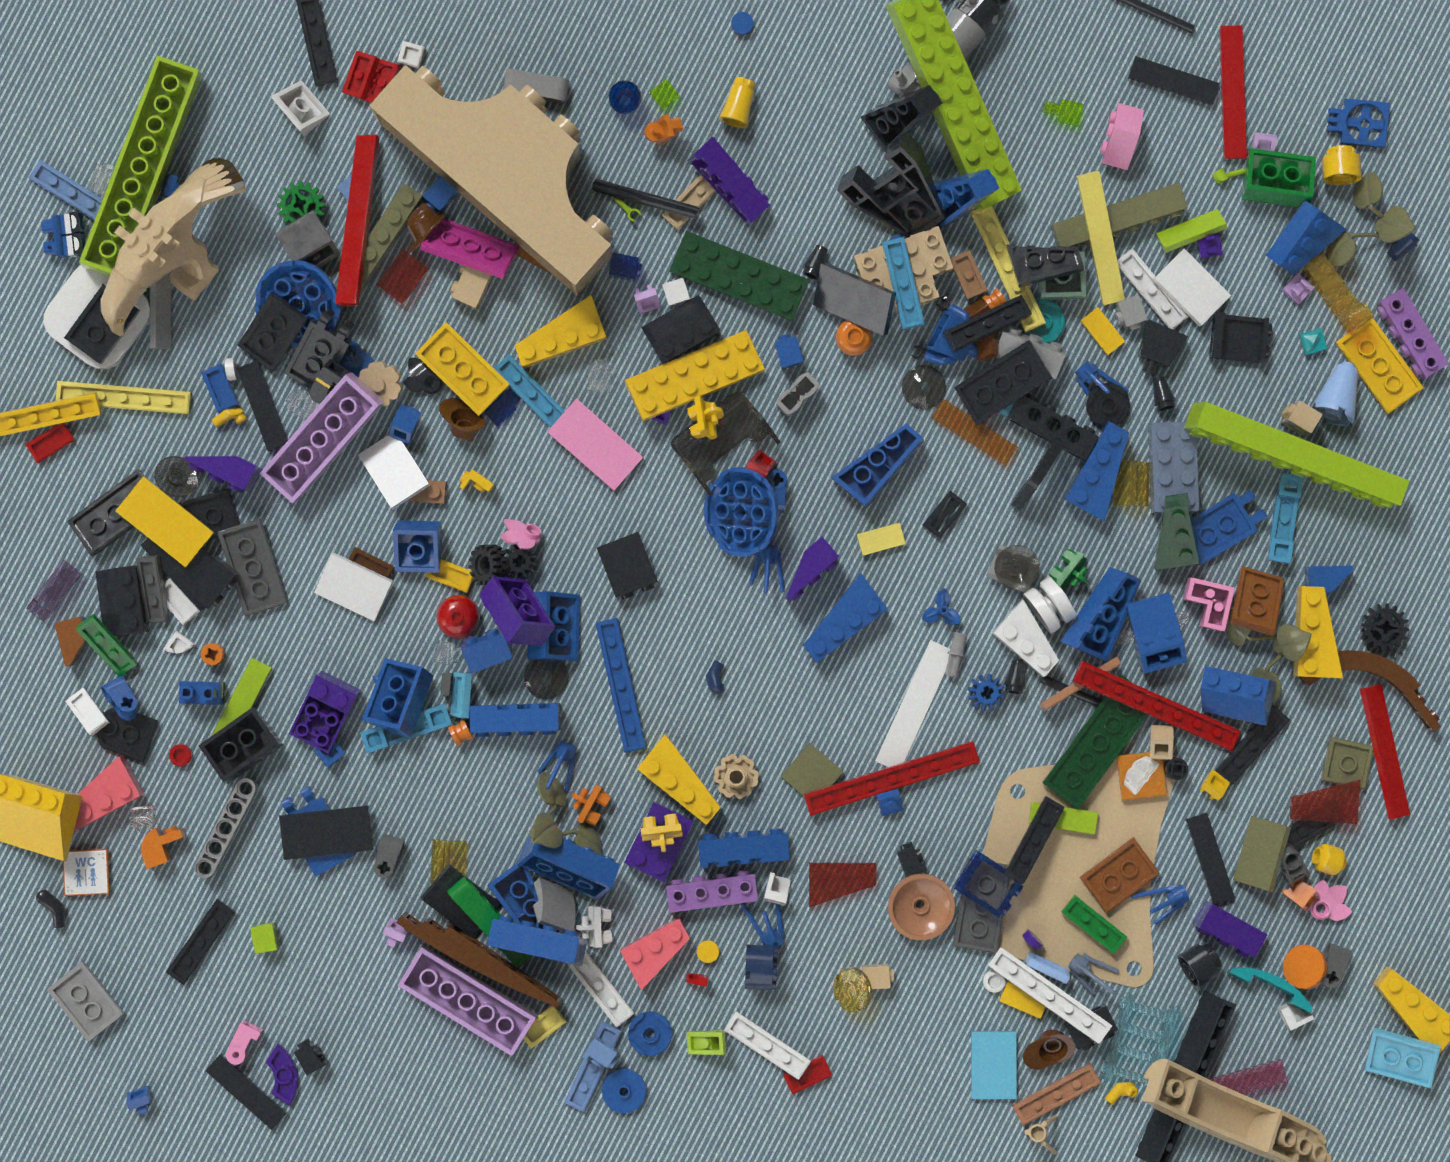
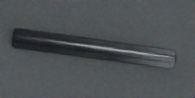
(645, 198)

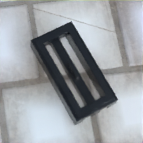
(932, 529)

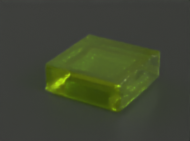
(664, 94)

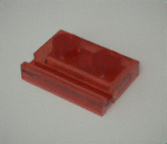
(402, 277)

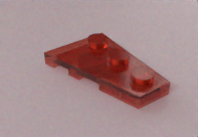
(1329, 804)
(838, 879)

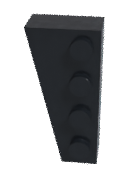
(901, 115)

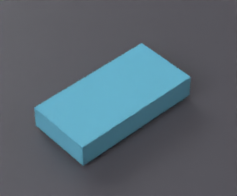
(461, 695)

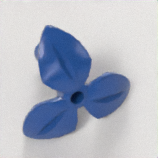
(950, 616)

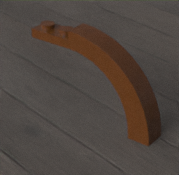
(1390, 672)

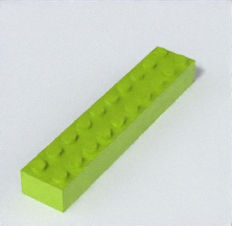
(963, 114)
(142, 159)
(1296, 454)

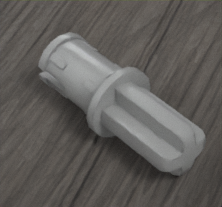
(955, 654)

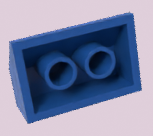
(564, 639)
(1237, 695)
(398, 697)

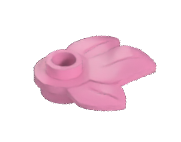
(523, 535)
(1332, 901)

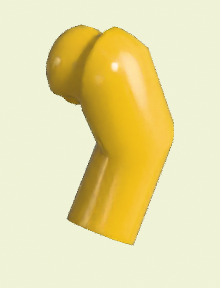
(229, 414)
(1121, 1089)

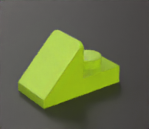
(706, 1042)

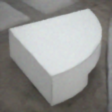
(178, 644)

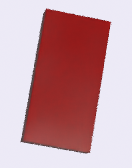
(50, 442)
(761, 463)
(814, 1073)

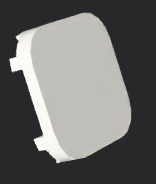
(71, 302)

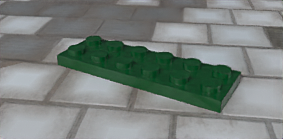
(739, 275)
(1093, 750)

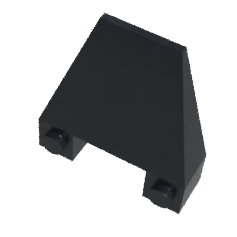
(900, 196)

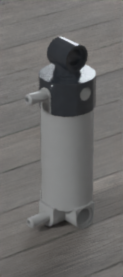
(970, 24)

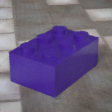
(517, 611)
(651, 859)

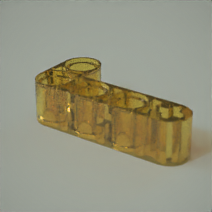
(1337, 294)

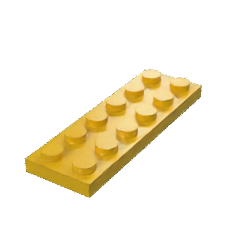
(694, 375)

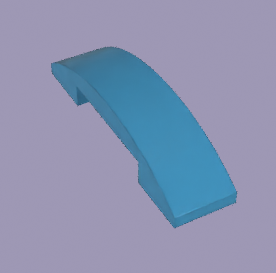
(1284, 518)
(427, 722)

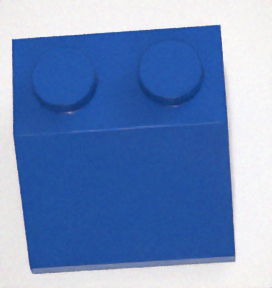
(417, 546)
(486, 650)

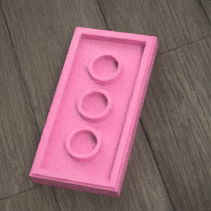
(595, 444)

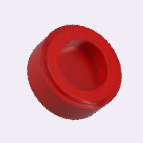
(180, 755)

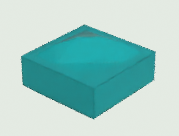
(1313, 341)

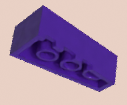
(729, 181)

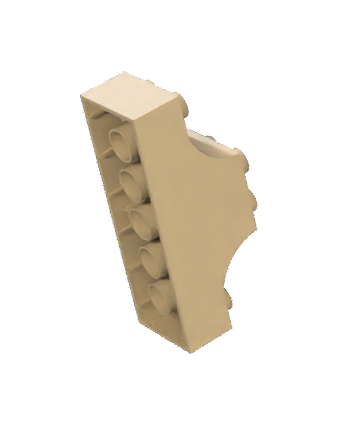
(505, 163)

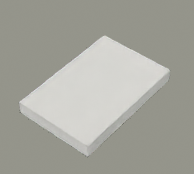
(1191, 287)
(393, 470)
(353, 586)

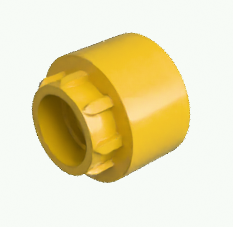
(1341, 166)

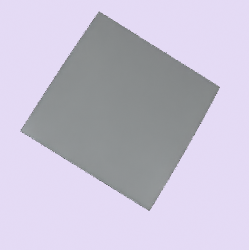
(554, 906)

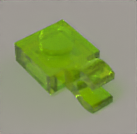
(1067, 112)

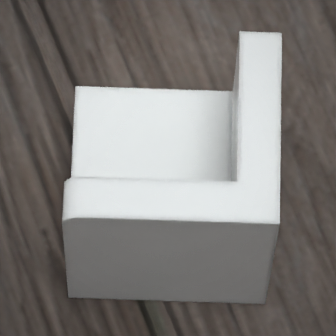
(777, 889)
(1293, 1017)

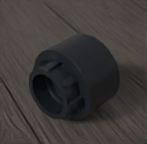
(1200, 964)

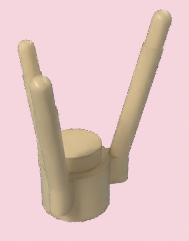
(1040, 1133)

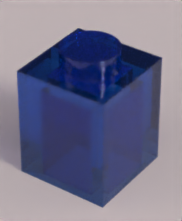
(625, 267)

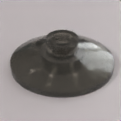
(915, 395)
(176, 468)
(1016, 579)
(550, 688)

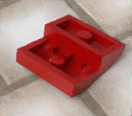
(368, 76)

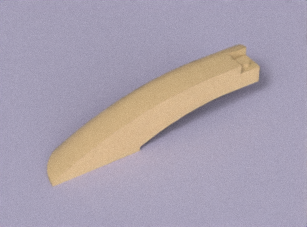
(1232, 1115)

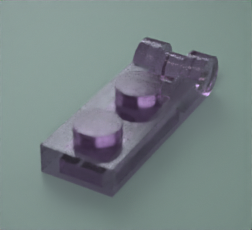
(54, 590)

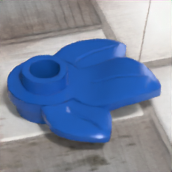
(357, 362)

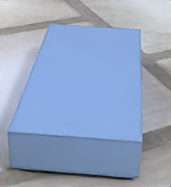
(1047, 967)

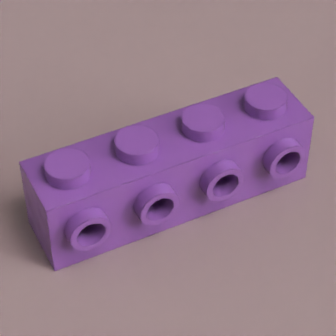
(1412, 334)
(711, 892)

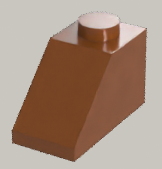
(70, 640)

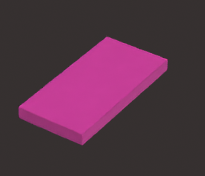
(471, 248)

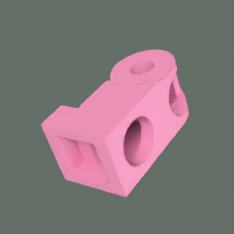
(238, 1048)

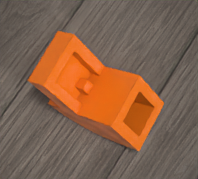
(154, 845)

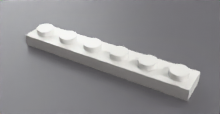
(1050, 995)

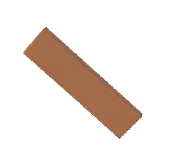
(1071, 689)
(1056, 1094)

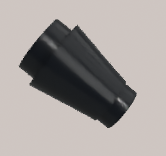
(814, 261)
(1162, 394)
(1015, 678)

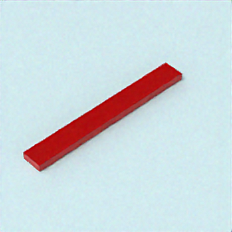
(357, 220)
(1156, 706)
(891, 778)

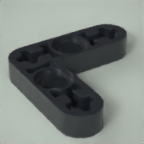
(1038, 474)

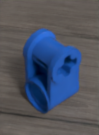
(780, 489)
(121, 698)

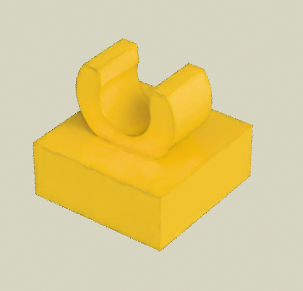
(1214, 785)

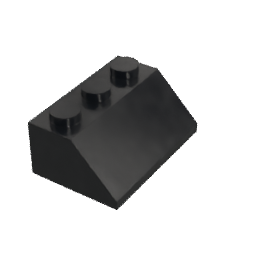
(681, 330)
(121, 600)
(240, 745)

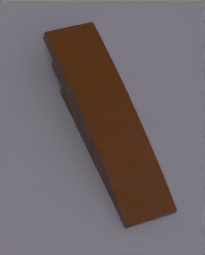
(476, 956)

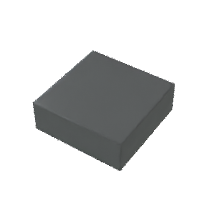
(446, 683)

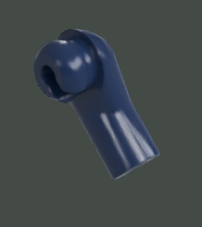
(712, 678)

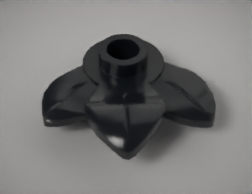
(420, 376)

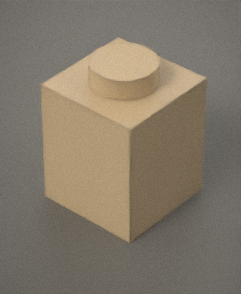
(1161, 742)
(879, 975)

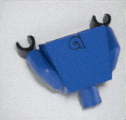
(937, 346)

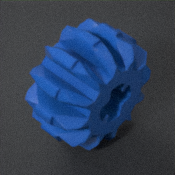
(979, 688)

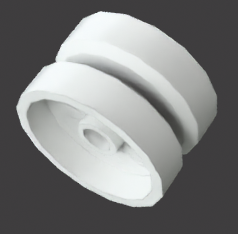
(1052, 603)

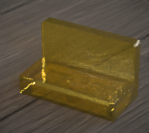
(1132, 484)
(447, 852)

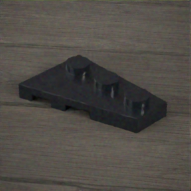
(1041, 264)

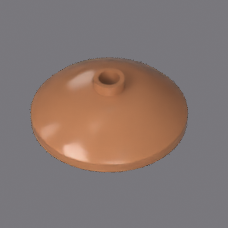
(930, 918)

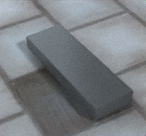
(152, 589)

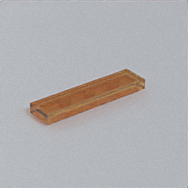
(977, 435)

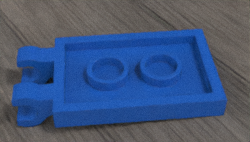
(1225, 525)
(319, 863)

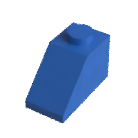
(1326, 576)

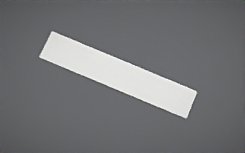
(914, 705)

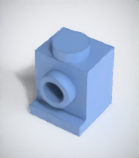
(601, 1053)

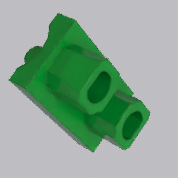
(1075, 563)

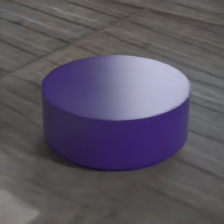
(1032, 940)

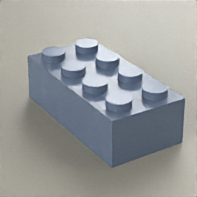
(1172, 464)

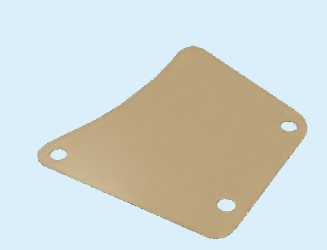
(1059, 869)

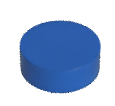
(742, 23)

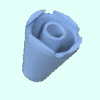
(1339, 396)

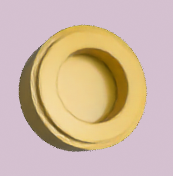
(707, 951)

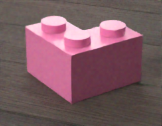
(1123, 135)
(1216, 602)

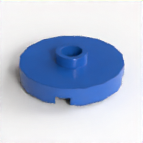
(650, 1045)
(623, 1078)

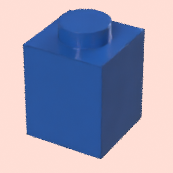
(440, 195)
(788, 351)
(405, 424)

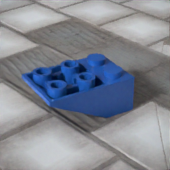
(1156, 633)

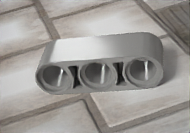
(547, 86)

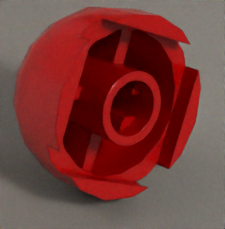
(458, 616)

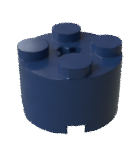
(761, 967)

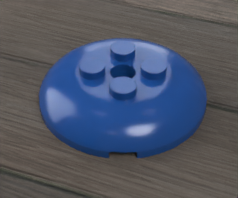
(304, 282)
(725, 509)

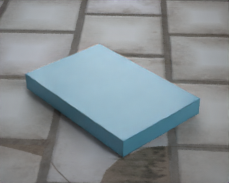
(1402, 1058)
(993, 1065)

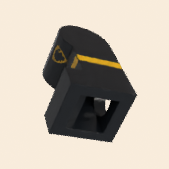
(327, 377)

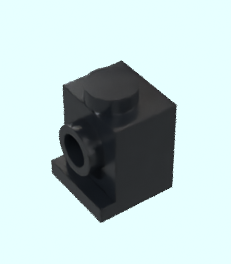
(910, 859)
(310, 1056)

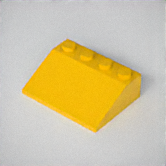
(37, 816)

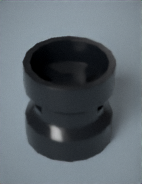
(1172, 768)

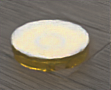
(852, 989)

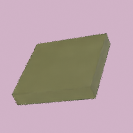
(1347, 762)
(811, 771)

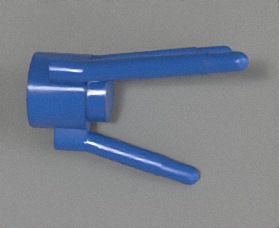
(1089, 373)
(768, 556)
(564, 752)
(1176, 897)
(771, 935)

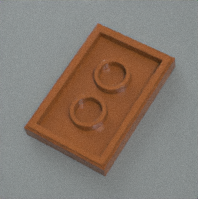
(1257, 600)
(1119, 875)

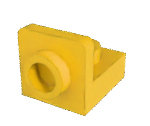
(480, 482)

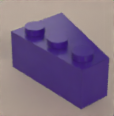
(1229, 930)

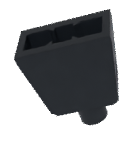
(1159, 346)

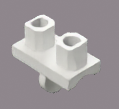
(592, 926)

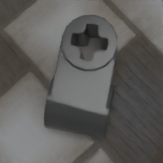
(389, 851)
(1293, 866)
(1337, 961)

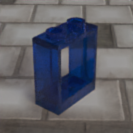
(969, 871)

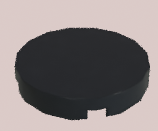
(1107, 407)

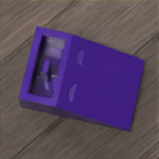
(233, 469)
(813, 562)
(324, 711)

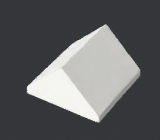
(301, 107)

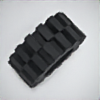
(479, 563)

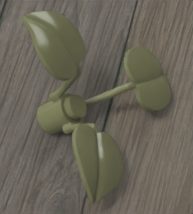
(1389, 228)
(1287, 642)
(546, 831)

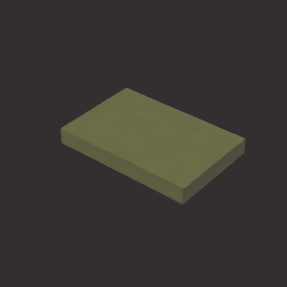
(1262, 853)

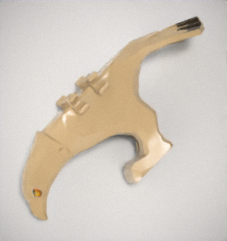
(167, 243)

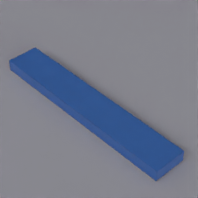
(620, 685)

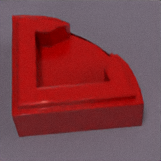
(697, 979)

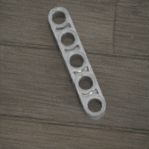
(218, 835)

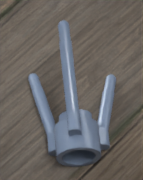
(1080, 965)

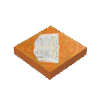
(1140, 776)

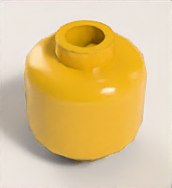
(1329, 859)

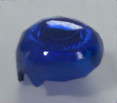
(625, 97)

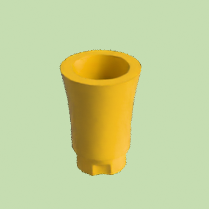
(738, 103)

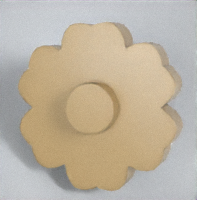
(382, 381)
(736, 776)

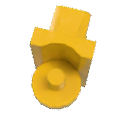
(707, 417)
(661, 835)

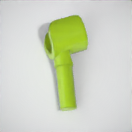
(1221, 176)
(627, 209)

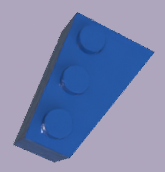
(1304, 238)

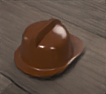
(421, 223)
(461, 418)
(1048, 1050)

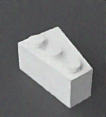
(1025, 638)

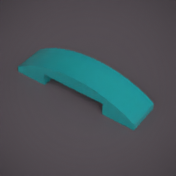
(1296, 997)

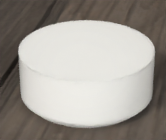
(231, 369)
(993, 981)

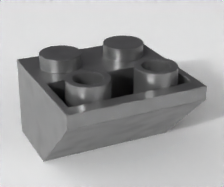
(308, 241)

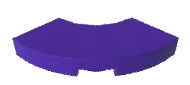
(284, 1074)

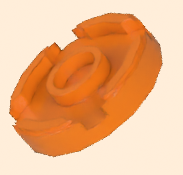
(1304, 967)

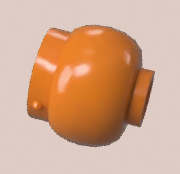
(853, 338)

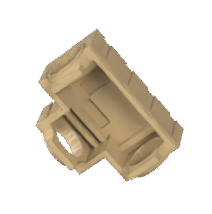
(927, 259)

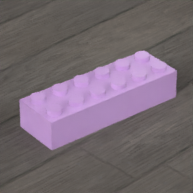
(322, 437)
(467, 1000)

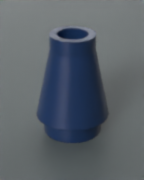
(1403, 246)

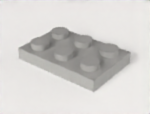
(85, 1001)

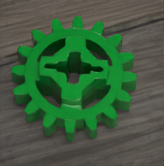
(310, 201)

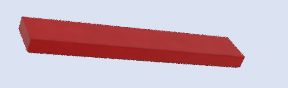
(1232, 92)
(1385, 751)

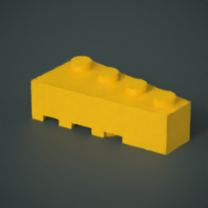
(566, 333)
(1314, 617)

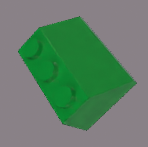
(1278, 178)

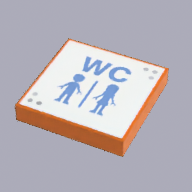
(86, 872)

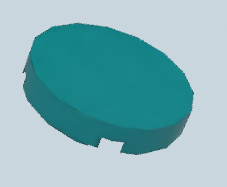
(1054, 321)

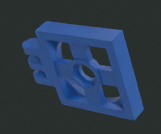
(1343, 121)

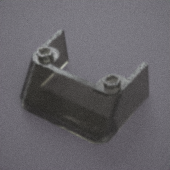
(737, 424)

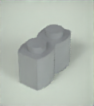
(792, 398)

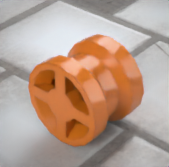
(994, 299)
(217, 653)
(460, 732)

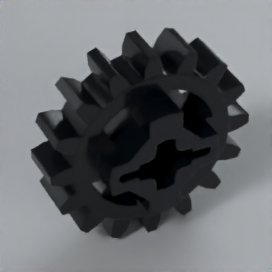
(1383, 635)

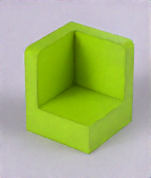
(265, 937)

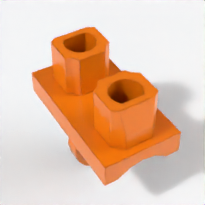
(663, 129)
(587, 814)

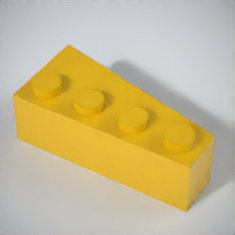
(675, 776)
(1417, 1011)

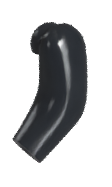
(55, 906)

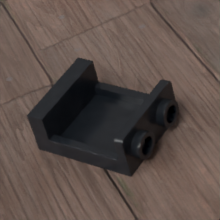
(1239, 338)
(627, 566)

